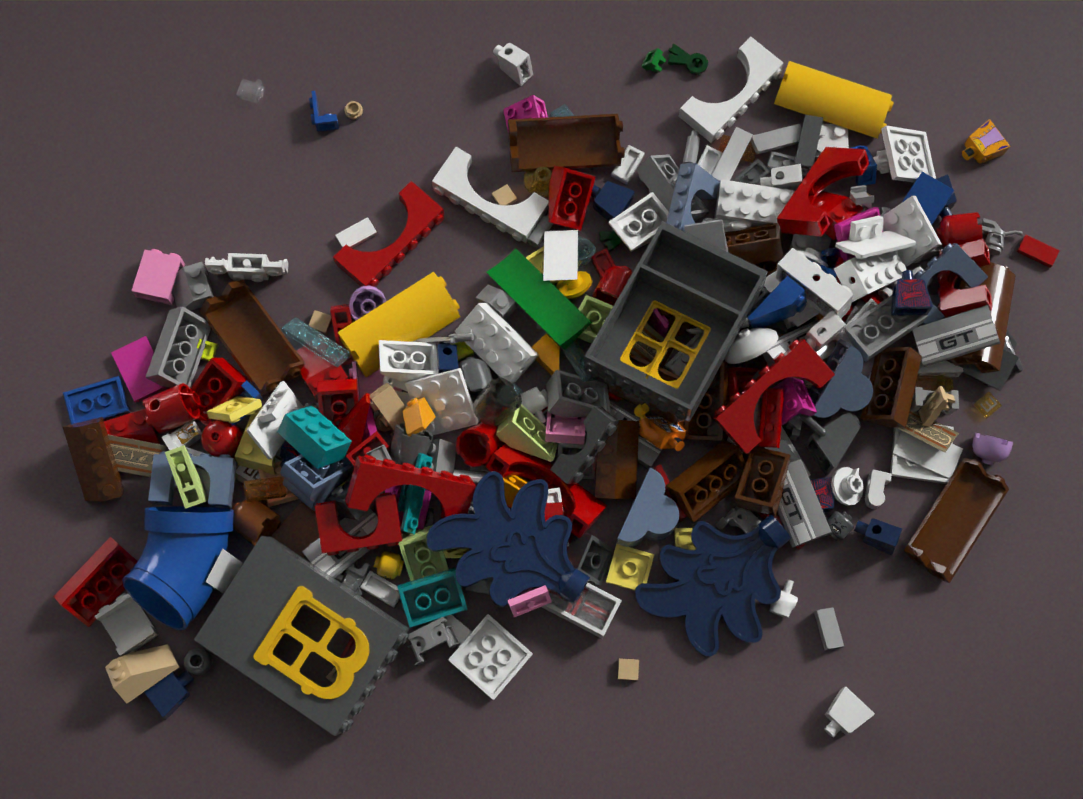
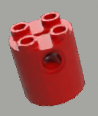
(172, 408)

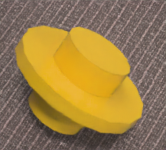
(577, 287)

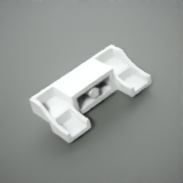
(247, 266)

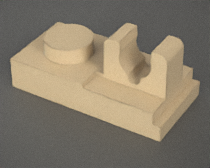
(934, 405)

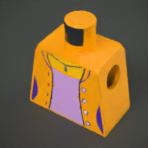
(985, 144)

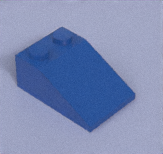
(780, 304)

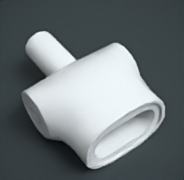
(534, 402)
(786, 602)

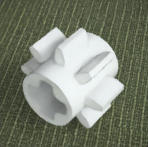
(882, 161)

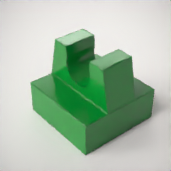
(652, 59)

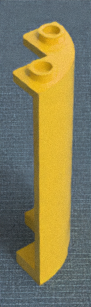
(834, 99)
(405, 317)

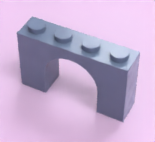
(690, 181)
(957, 261)
(221, 474)

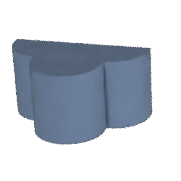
(847, 388)
(314, 484)
(651, 515)

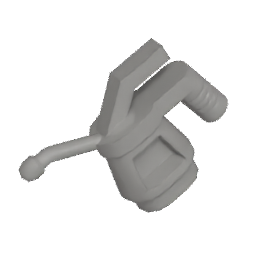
(995, 236)

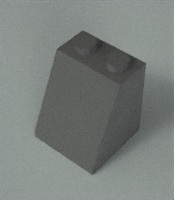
(830, 448)

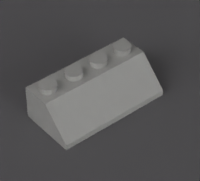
(660, 176)
(177, 351)

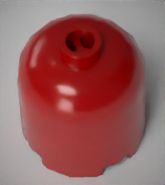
(959, 229)
(612, 284)
(228, 439)
(478, 444)

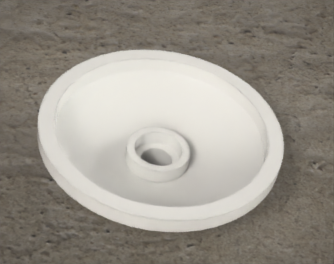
(751, 344)

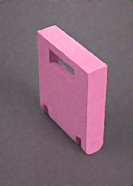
(565, 429)

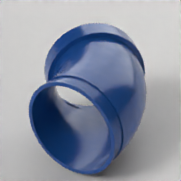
(177, 561)

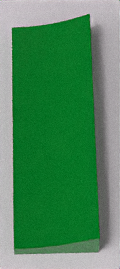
(539, 298)

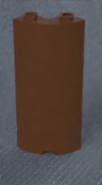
(565, 142)
(1001, 286)
(252, 337)
(956, 519)

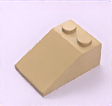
(140, 670)

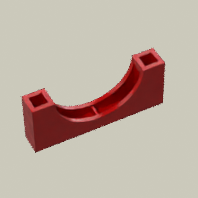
(832, 165)
(370, 267)
(738, 415)
(375, 476)
(578, 503)

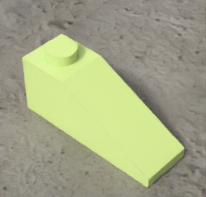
(186, 477)

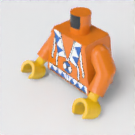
(659, 430)

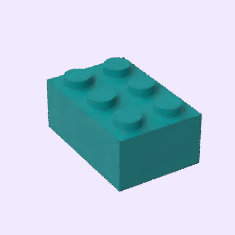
(314, 436)
(432, 597)

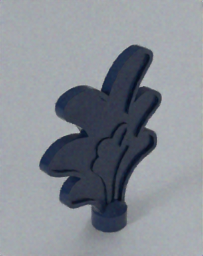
(510, 545)
(718, 580)

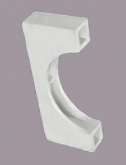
(713, 118)
(515, 219)

